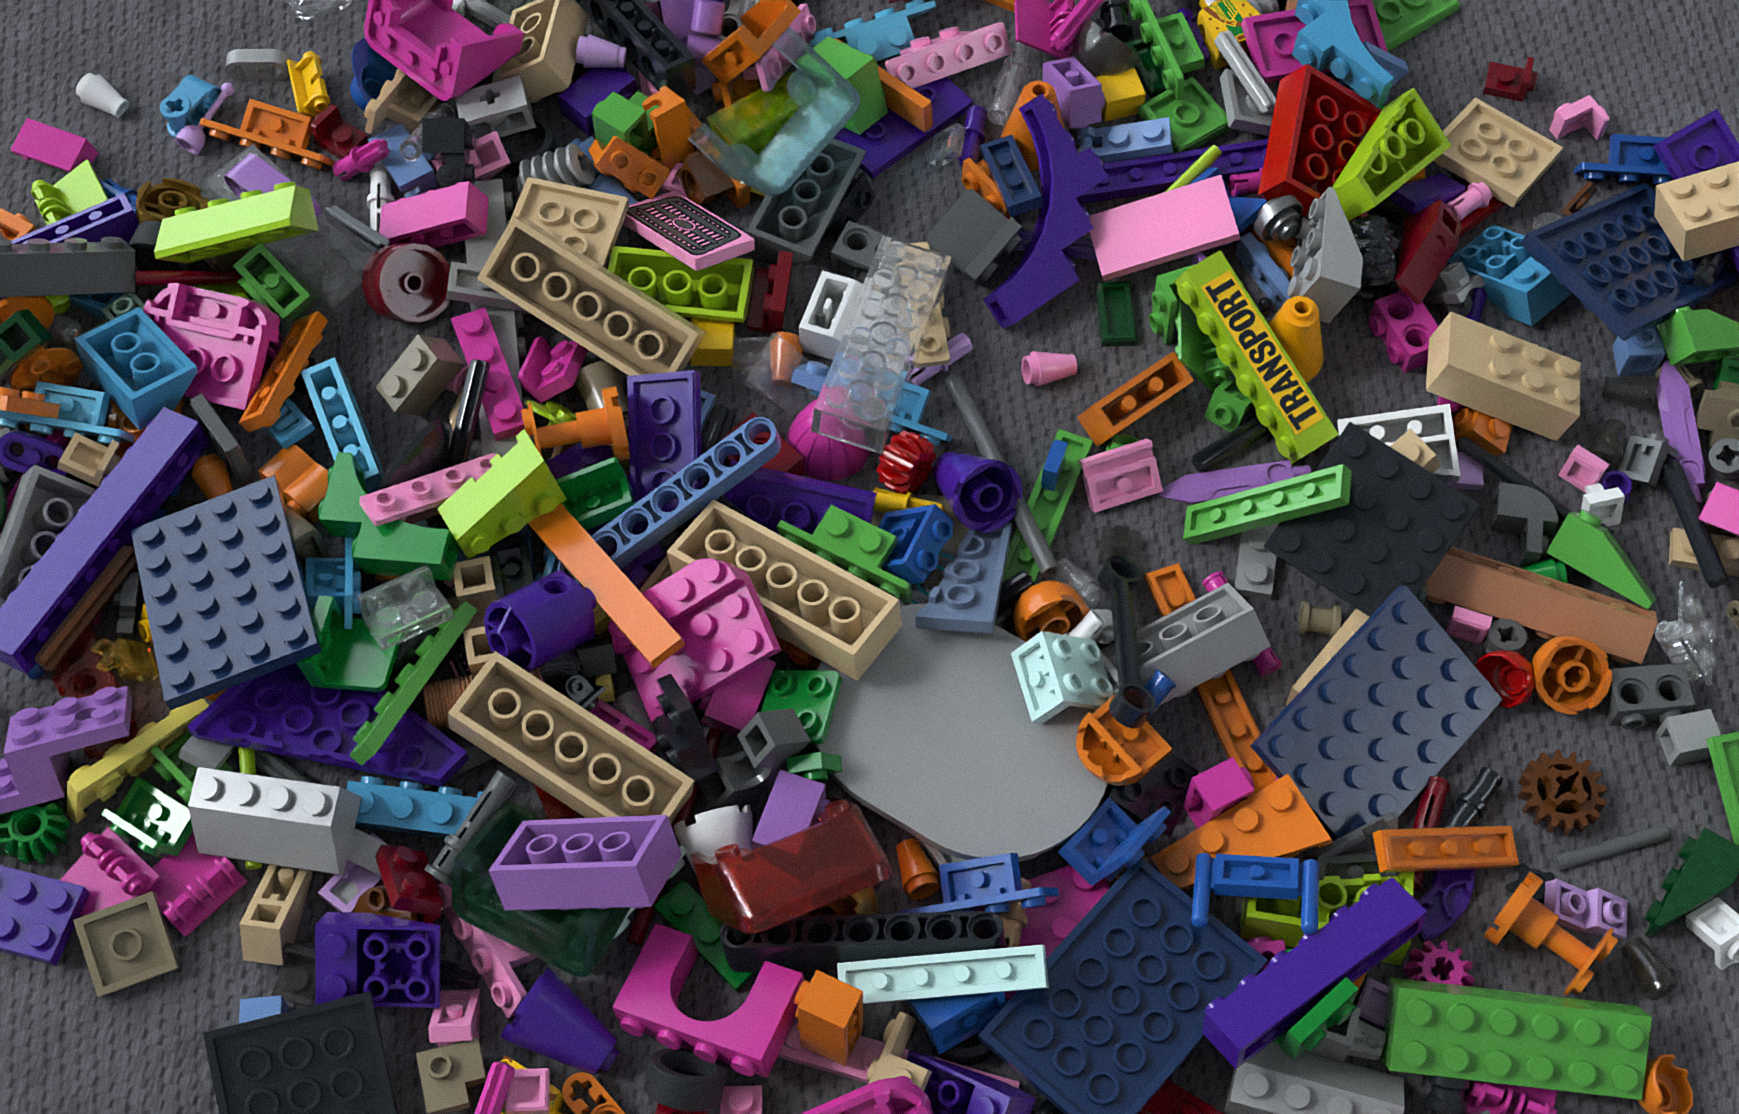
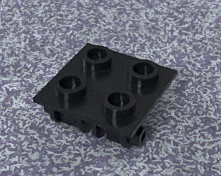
(1161, 787)

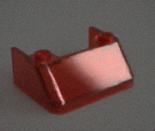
(792, 873)

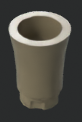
(599, 376)

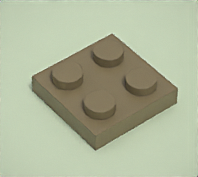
(126, 944)

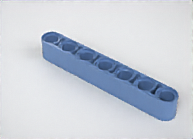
(681, 488)

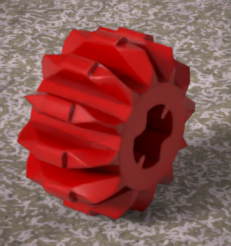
(906, 462)

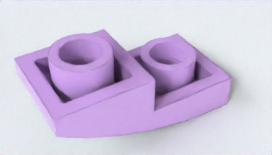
(1586, 910)

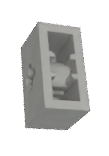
(497, 107)

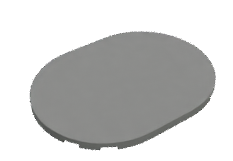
(950, 750)

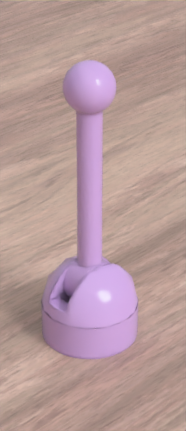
(193, 137)

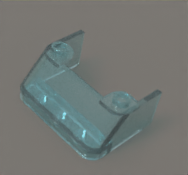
(825, 107)

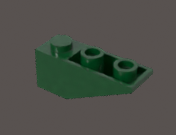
(1705, 873)

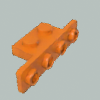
(274, 128)

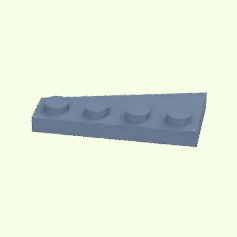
(970, 585)

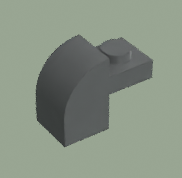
(1526, 513)

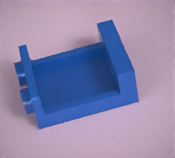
(956, 1017)

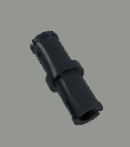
(1473, 802)

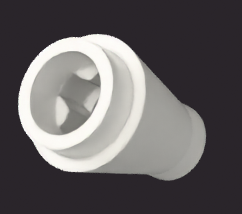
(101, 95)

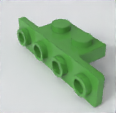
(1171, 45)
(853, 547)

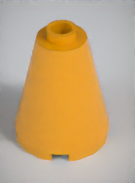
(1300, 334)

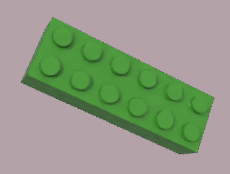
(1516, 1038)

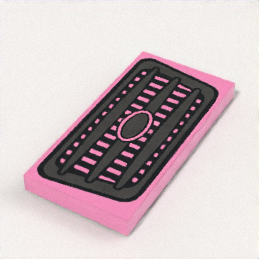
(687, 230)

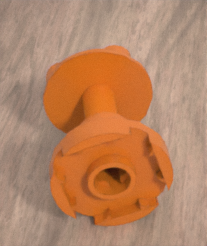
(45, 365)
(590, 428)
(1538, 925)

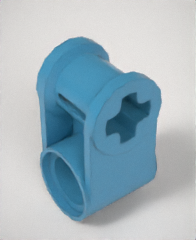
(188, 102)

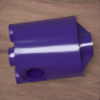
(541, 621)

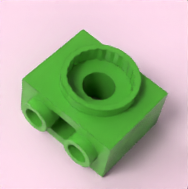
(271, 284)

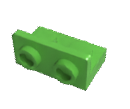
(1165, 304)

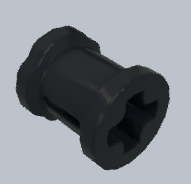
(1117, 19)

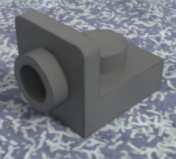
(1645, 458)

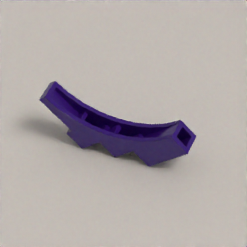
(1062, 220)

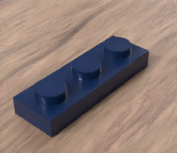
(1011, 176)

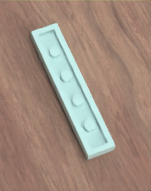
(947, 974)

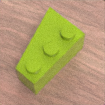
(502, 499)

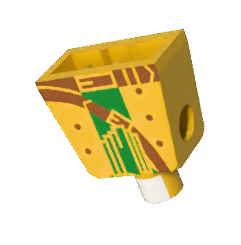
(1223, 16)

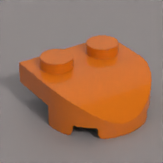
(1118, 752)

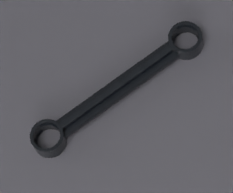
(1132, 702)

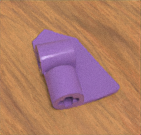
(698, 28)

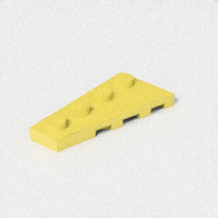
(131, 758)

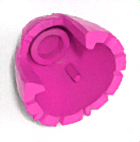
(822, 455)

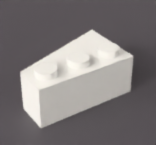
(1430, 423)

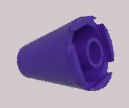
(978, 489)
(561, 1027)

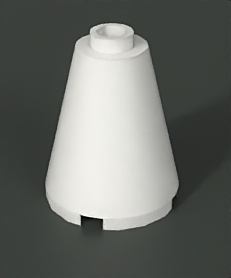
(715, 830)

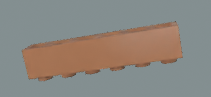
(1543, 604)

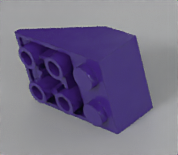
(379, 955)
(968, 1092)

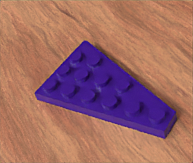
(317, 724)

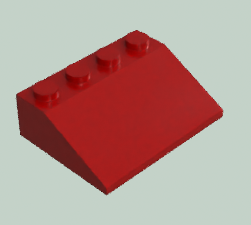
(1312, 135)

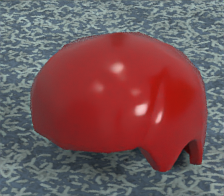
(1509, 675)

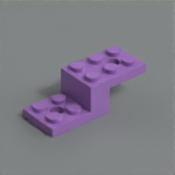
(41, 738)

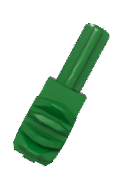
(17, 825)

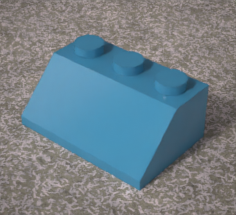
(136, 365)

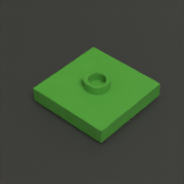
(1192, 119)

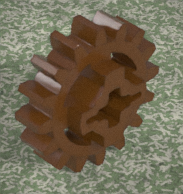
(1555, 774)

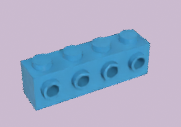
(410, 808)

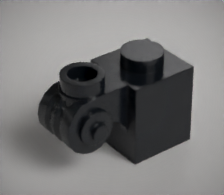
(449, 141)

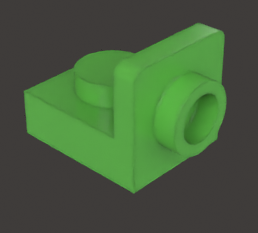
(1228, 405)

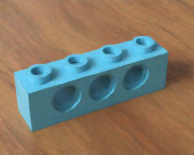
(342, 418)

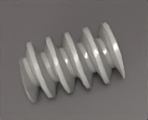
(563, 166)

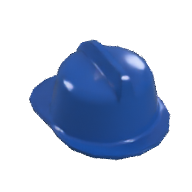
(370, 73)

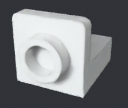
(1719, 929)

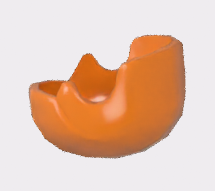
(1672, 1081)

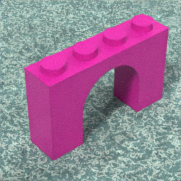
(745, 1039)

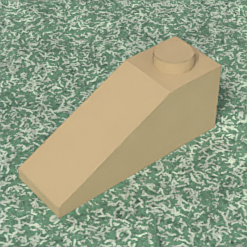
(274, 914)

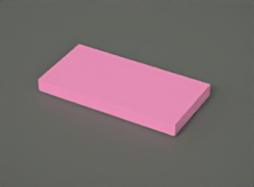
(1163, 228)

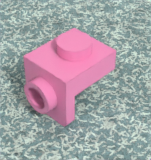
(1580, 114)

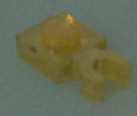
(129, 657)

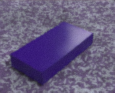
(1425, 192)

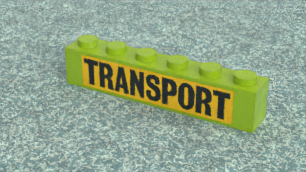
(1255, 357)

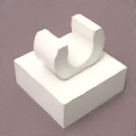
(1604, 503)

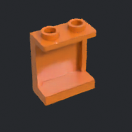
(743, 48)

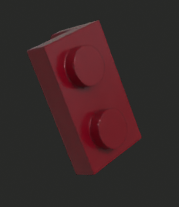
(408, 883)

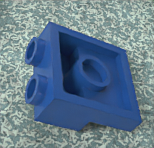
(920, 537)

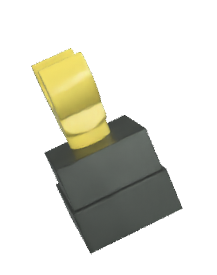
(600, 662)

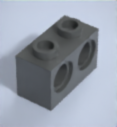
(854, 262)
(1644, 687)

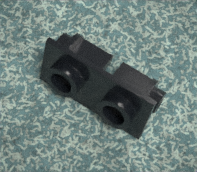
(853, 205)
(576, 689)

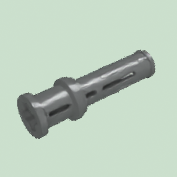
(483, 810)

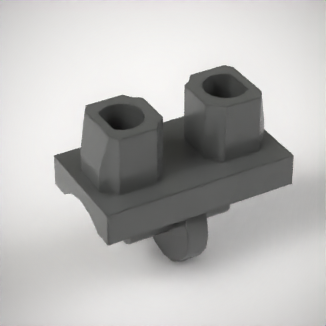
(1453, 289)

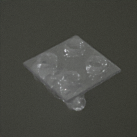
(1690, 637)

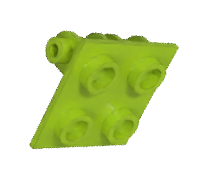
(70, 194)

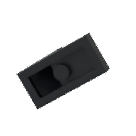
(511, 565)

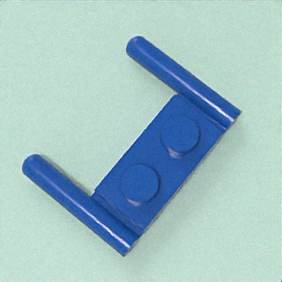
(1256, 878)

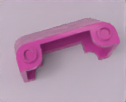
(438, 44)

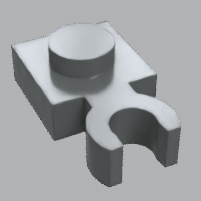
(127, 599)

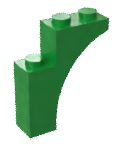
(386, 548)

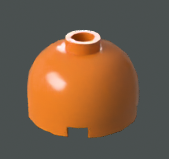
(1050, 607)
(1571, 674)

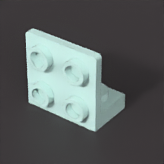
(1060, 673)

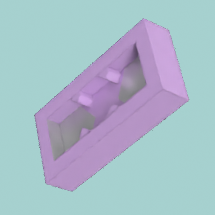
(344, 890)

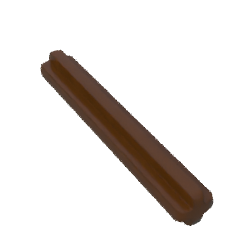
(87, 609)

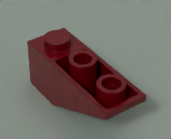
(1425, 249)

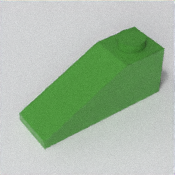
(1699, 336)
(1596, 553)

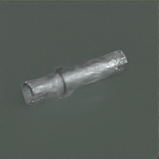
(1013, 72)
(415, 138)

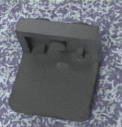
(975, 236)

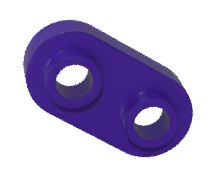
(36, 452)

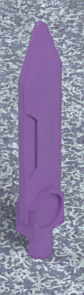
(1680, 425)
(1220, 483)

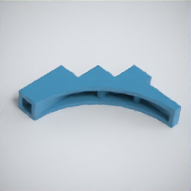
(1333, 44)

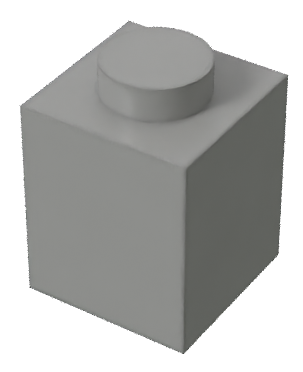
(1685, 736)

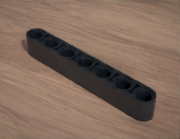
(826, 940)

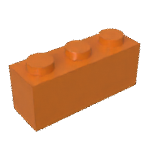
(1135, 399)
(829, 1017)

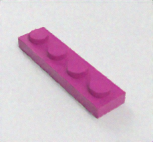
(500, 395)

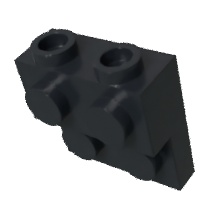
(681, 733)

